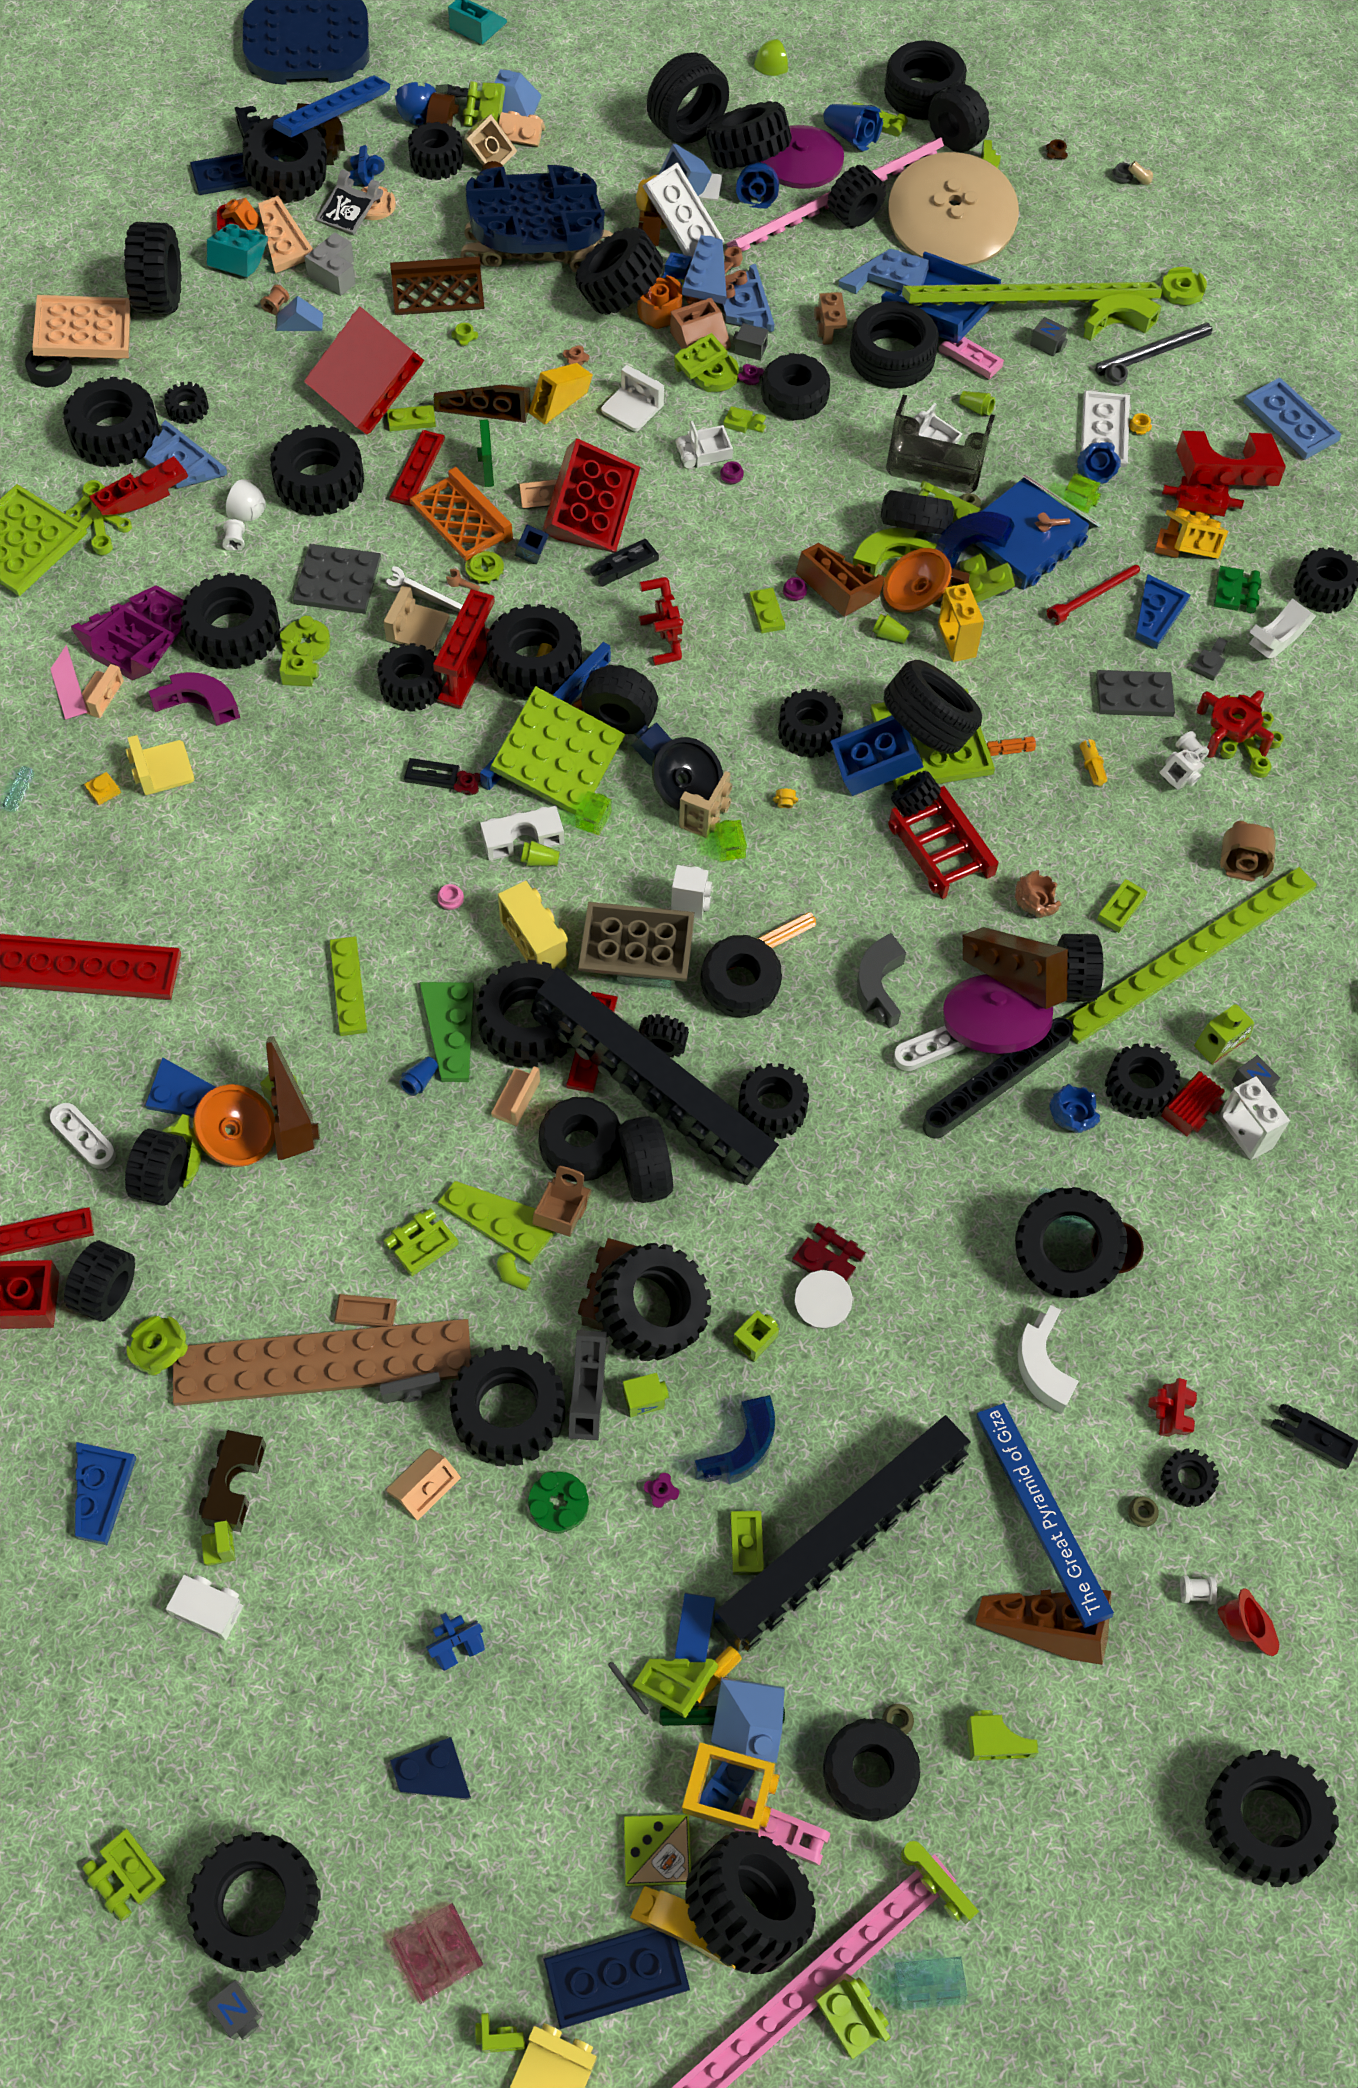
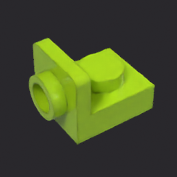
(218, 1546)
(505, 2040)

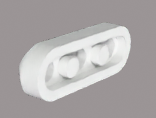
(918, 1051)
(79, 1126)

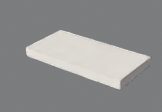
(680, 208)
(1106, 420)

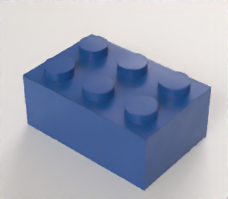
(876, 755)

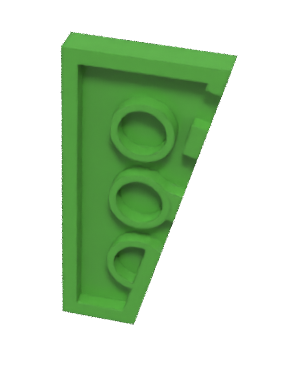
(450, 1022)

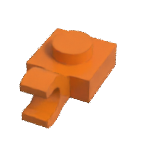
(1167, 540)

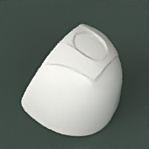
(245, 502)

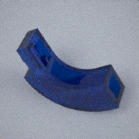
(975, 528)
(742, 1461)

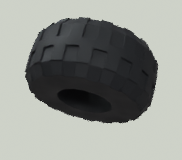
(959, 117)
(795, 386)
(916, 512)
(620, 698)
(747, 953)
(576, 1115)
(645, 1159)
(847, 1790)

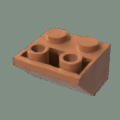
(698, 321)

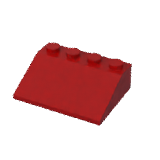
(591, 497)

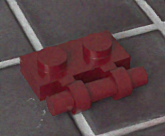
(816, 1257)

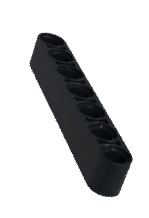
(991, 1087)

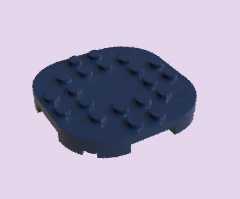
(305, 39)
(534, 210)

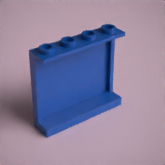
(951, 319)
(1028, 548)

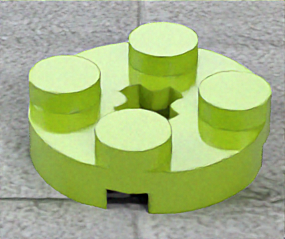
(1194, 285)
(719, 381)
(306, 627)
(171, 1348)

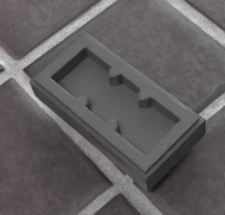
(411, 1388)

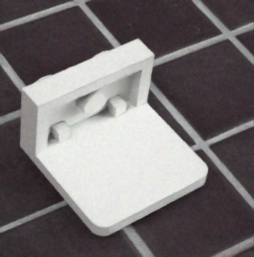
(635, 400)

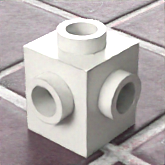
(1182, 769)

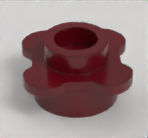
(467, 788)

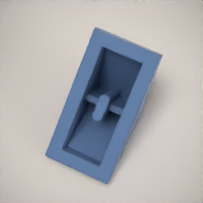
(299, 317)

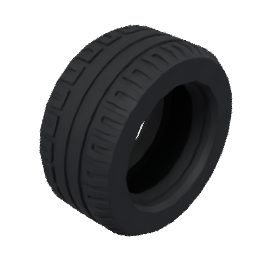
(921, 60)
(672, 86)
(887, 367)
(932, 707)

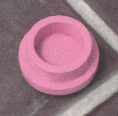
(450, 897)

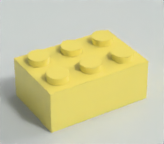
(532, 926)

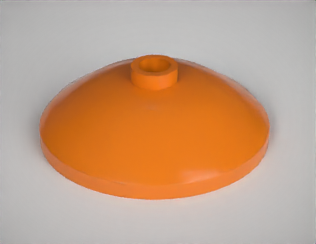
(917, 580)
(247, 1117)

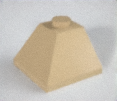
(489, 142)

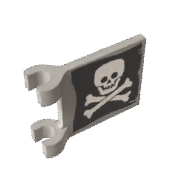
(347, 205)

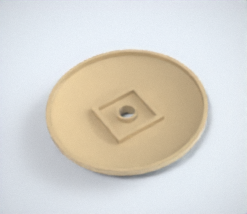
(960, 233)

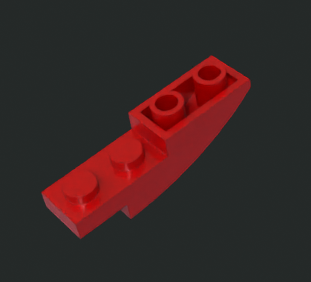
(135, 493)

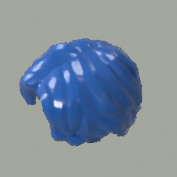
(1099, 462)
(1074, 1108)

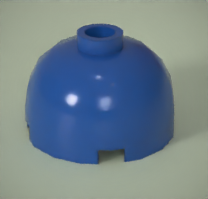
(413, 102)
(758, 181)

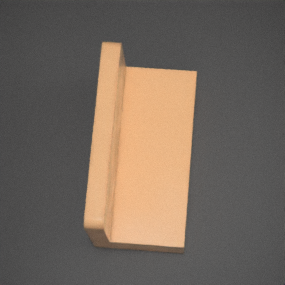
(536, 493)
(102, 690)
(516, 1096)
(424, 1483)

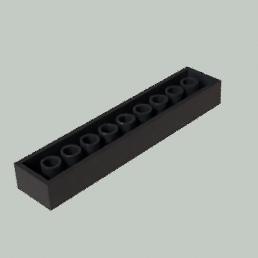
(652, 1077)
(841, 1534)

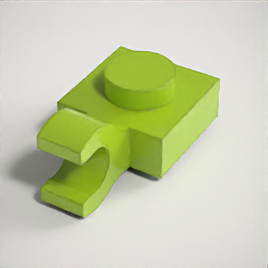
(742, 419)

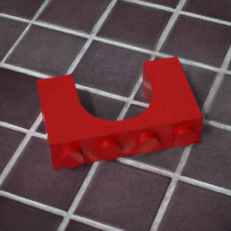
(1203, 465)

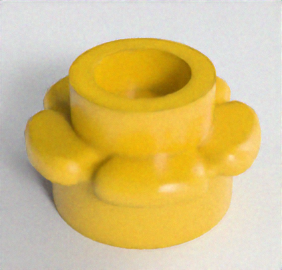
(1140, 423)
(785, 798)

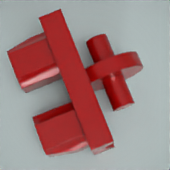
(1171, 1406)

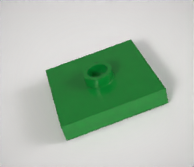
(484, 453)

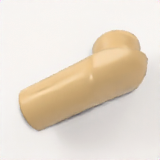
(1143, 176)

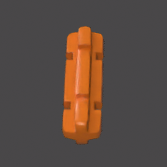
(1011, 746)

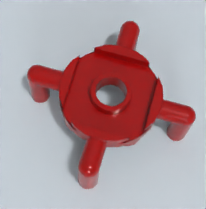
(665, 620)
(1234, 728)

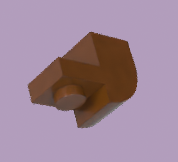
(441, 108)

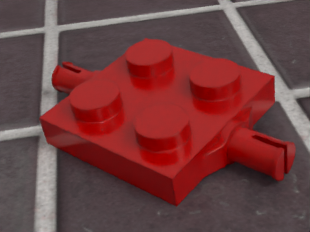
(1203, 497)

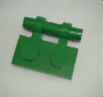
(1229, 587)

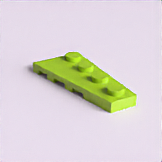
(498, 1219)

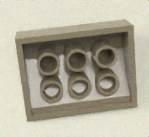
(637, 941)

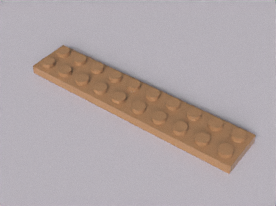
(319, 1362)

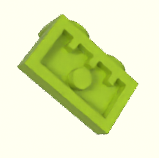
(700, 356)
(851, 2014)

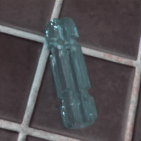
(18, 789)

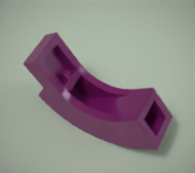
(199, 689)

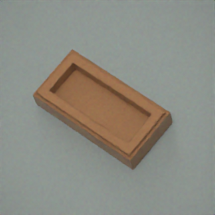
(365, 1311)

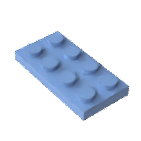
(1292, 418)

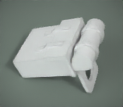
(936, 428)
(704, 446)

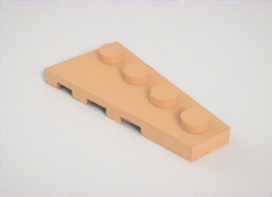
(285, 238)

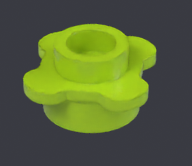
(464, 333)

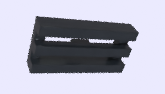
(452, 90)
(431, 777)

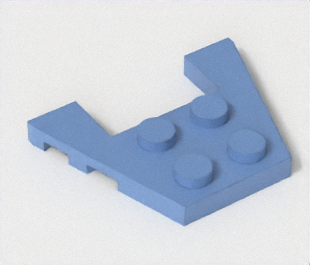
(888, 269)

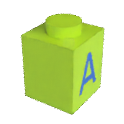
(645, 1394)

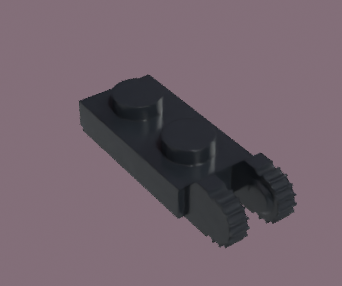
(624, 562)
(1317, 1436)

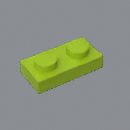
(411, 418)
(767, 610)
(1122, 905)
(746, 1542)

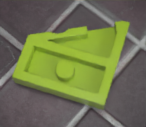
(675, 1682)

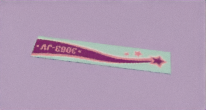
(1061, 500)

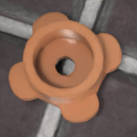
(576, 355)

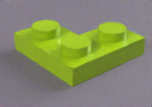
(987, 583)

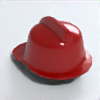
(1249, 1622)

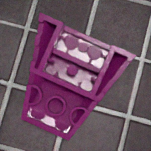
(133, 633)

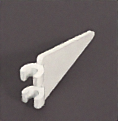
(419, 590)

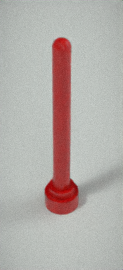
(1061, 611)

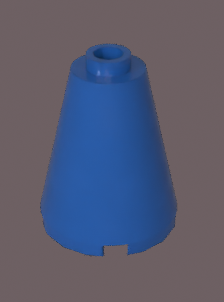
(855, 123)

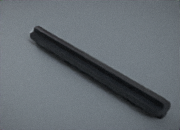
(1157, 347)

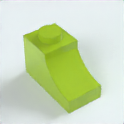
(994, 1740)

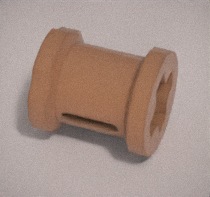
(275, 299)

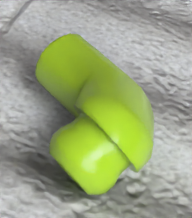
(509, 1273)

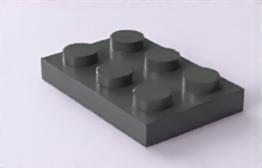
(1135, 693)

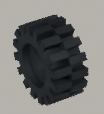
(185, 393)
(915, 793)
(665, 1034)
(1196, 1462)

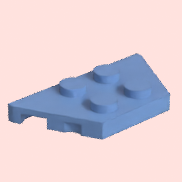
(749, 303)
(196, 461)

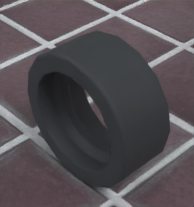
(48, 378)

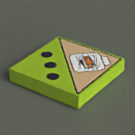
(656, 1850)

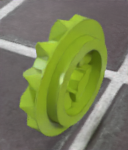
(493, 563)

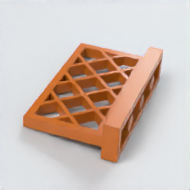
(476, 506)

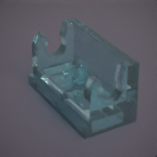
(930, 1983)

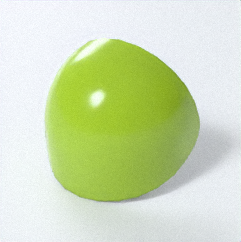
(772, 58)

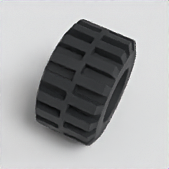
(435, 150)
(856, 196)
(1322, 592)
(411, 692)
(805, 737)
(1083, 966)
(774, 1081)
(1133, 1097)
(156, 1167)
(99, 1280)

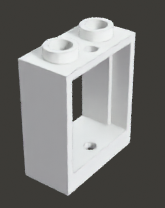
(1260, 1126)

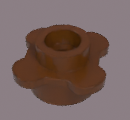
(1057, 149)

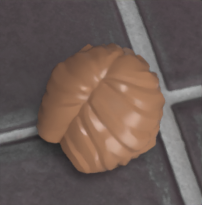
(1037, 894)

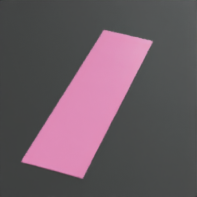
(67, 686)

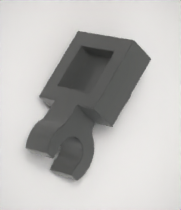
(1210, 663)

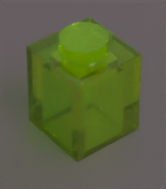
(1082, 492)
(593, 812)
(730, 840)

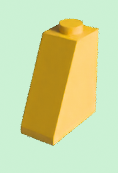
(559, 390)

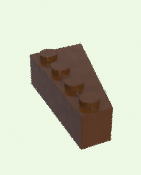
(1020, 963)

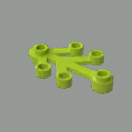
(95, 516)
(1252, 749)

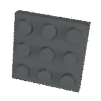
(337, 578)

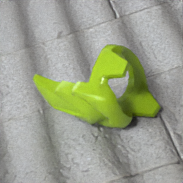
(182, 1128)

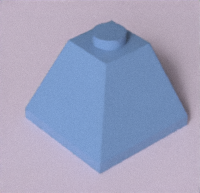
(519, 93)
(692, 166)
(749, 1718)

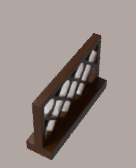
(436, 272)

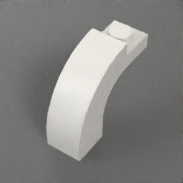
(1282, 631)
(1038, 1372)

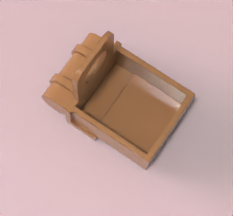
(562, 1203)

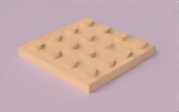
(82, 327)

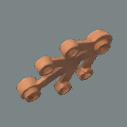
(733, 258)

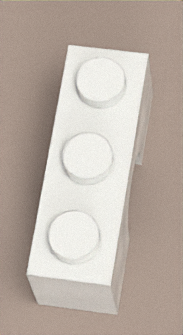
(540, 824)

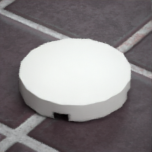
(823, 1299)

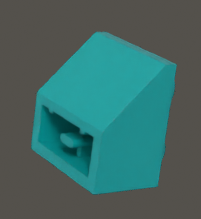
(474, 20)
(236, 250)

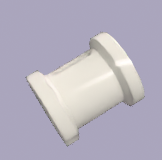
(233, 531)
(1189, 742)
(1198, 1589)

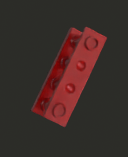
(464, 649)
(957, 824)

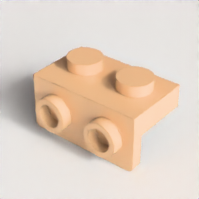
(521, 128)

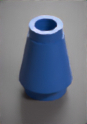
(418, 1076)

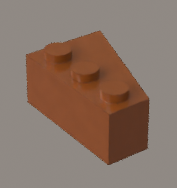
(838, 581)

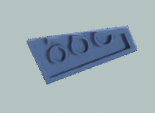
(707, 271)

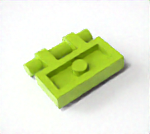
(490, 99)
(423, 1248)
(133, 1868)

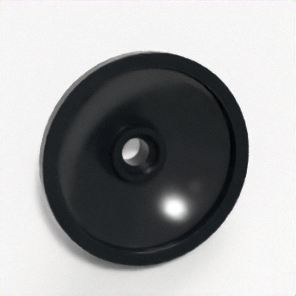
(690, 761)

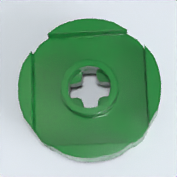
(550, 1486)

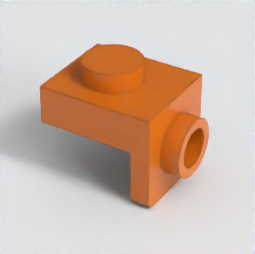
(242, 213)

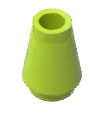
(978, 402)
(890, 629)
(539, 855)

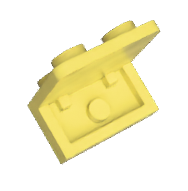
(159, 766)
(554, 2062)

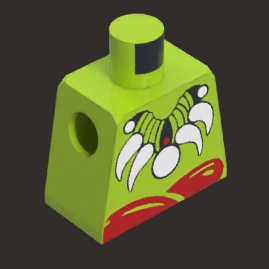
(1230, 1028)

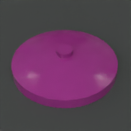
(809, 160)
(994, 1017)

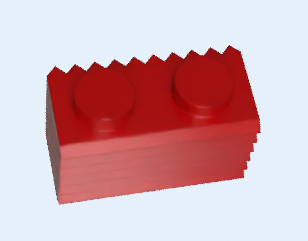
(1193, 1104)

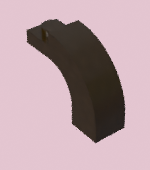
(333, 135)

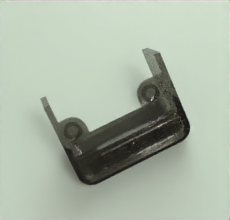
(935, 460)

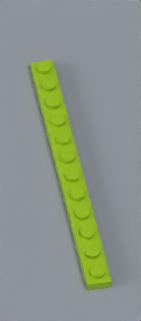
(1026, 292)
(1189, 954)

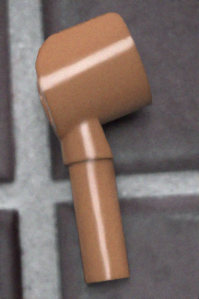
(1046, 523)
(456, 580)

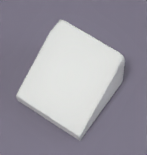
(713, 188)

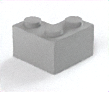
(332, 264)

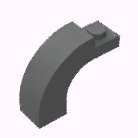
(878, 961)
(588, 1385)

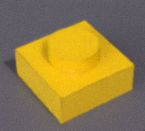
(102, 788)

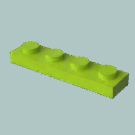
(348, 986)

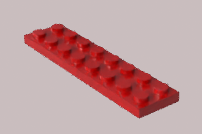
(88, 966)

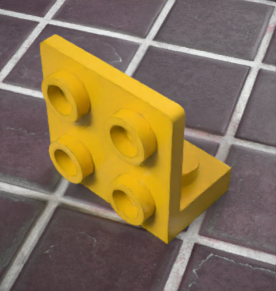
(1198, 533)

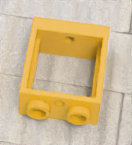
(962, 621)
(697, 1780)

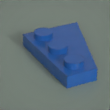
(1158, 610)
(176, 1090)
(101, 1485)

